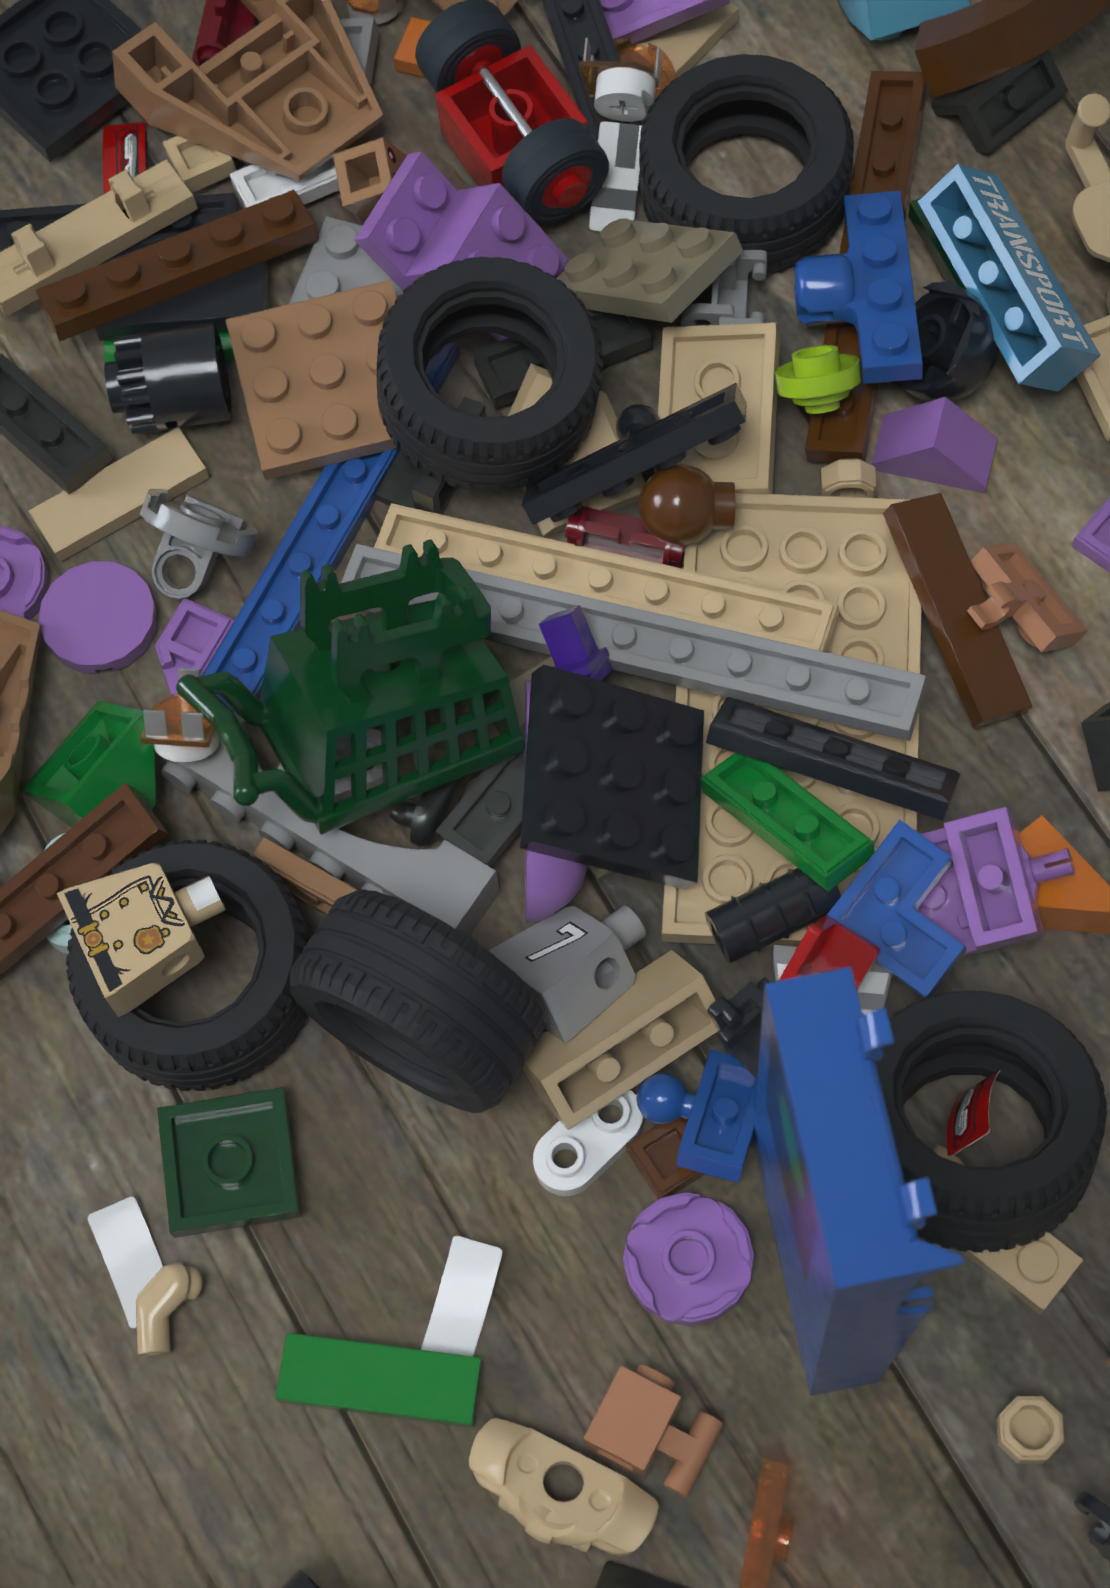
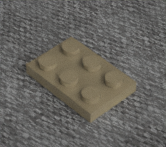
(649, 268)

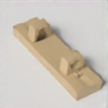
(92, 233)

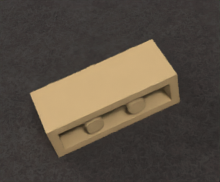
(625, 1043)

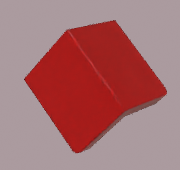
(831, 947)

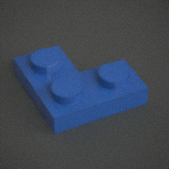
(884, 907)

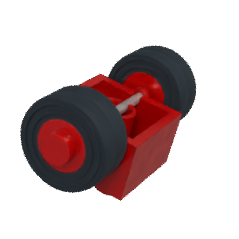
(509, 113)

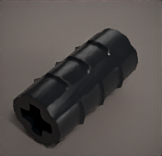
(768, 913)

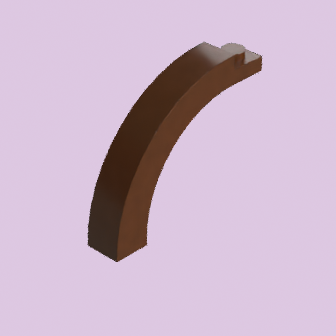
(994, 38)

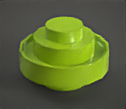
(818, 378)

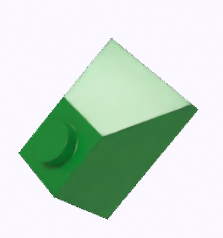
(94, 763)

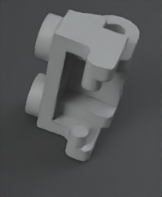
(730, 293)

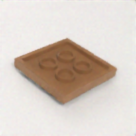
(313, 378)

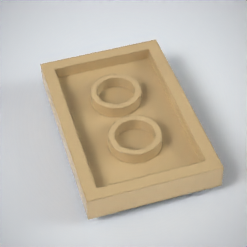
(708, 359)

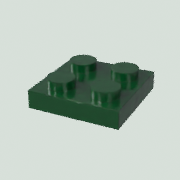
(228, 1162)

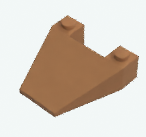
(271, 98)

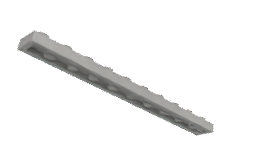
(696, 653)

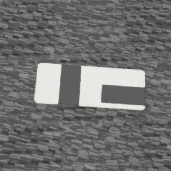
(619, 191)

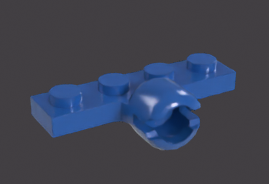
(867, 288)

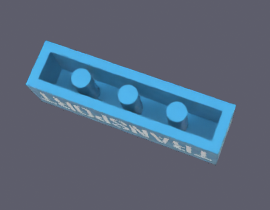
(1010, 277)

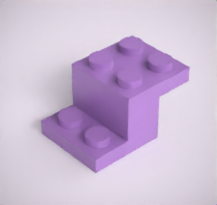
(431, 223)

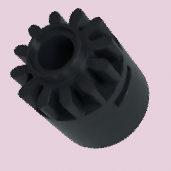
(170, 378)

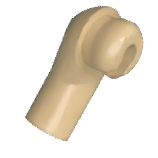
(158, 1300)

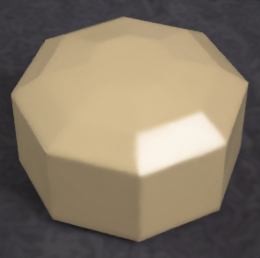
(848, 479)
(1030, 1430)

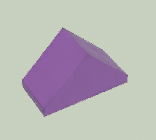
(936, 446)

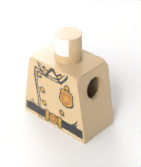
(138, 930)

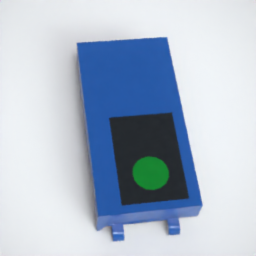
(837, 1183)

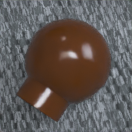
(685, 505)

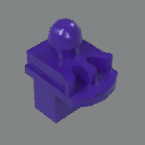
(573, 644)

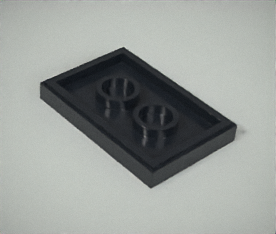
(213, 302)

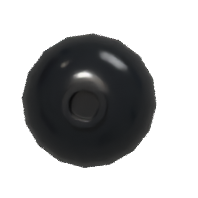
(954, 344)

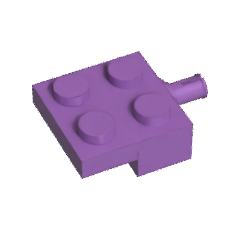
(992, 884)

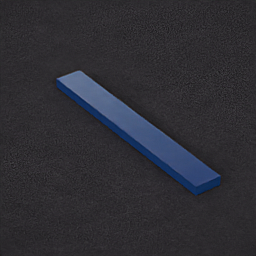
(314, 539)

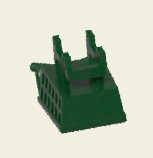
(324, 688)

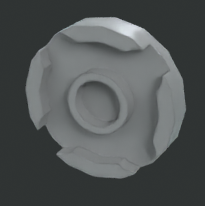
(195, 531)

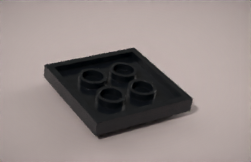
(60, 69)
(612, 778)

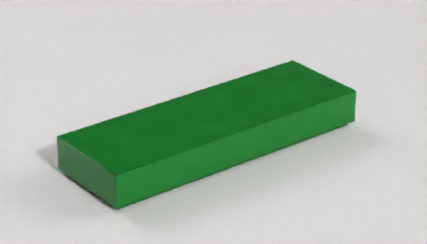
(788, 819)
(379, 1380)

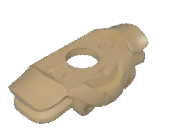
(606, 1514)

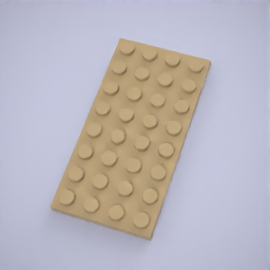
(829, 553)

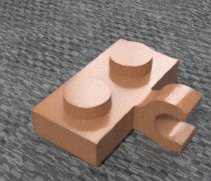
(1023, 593)

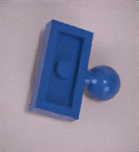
(717, 1115)

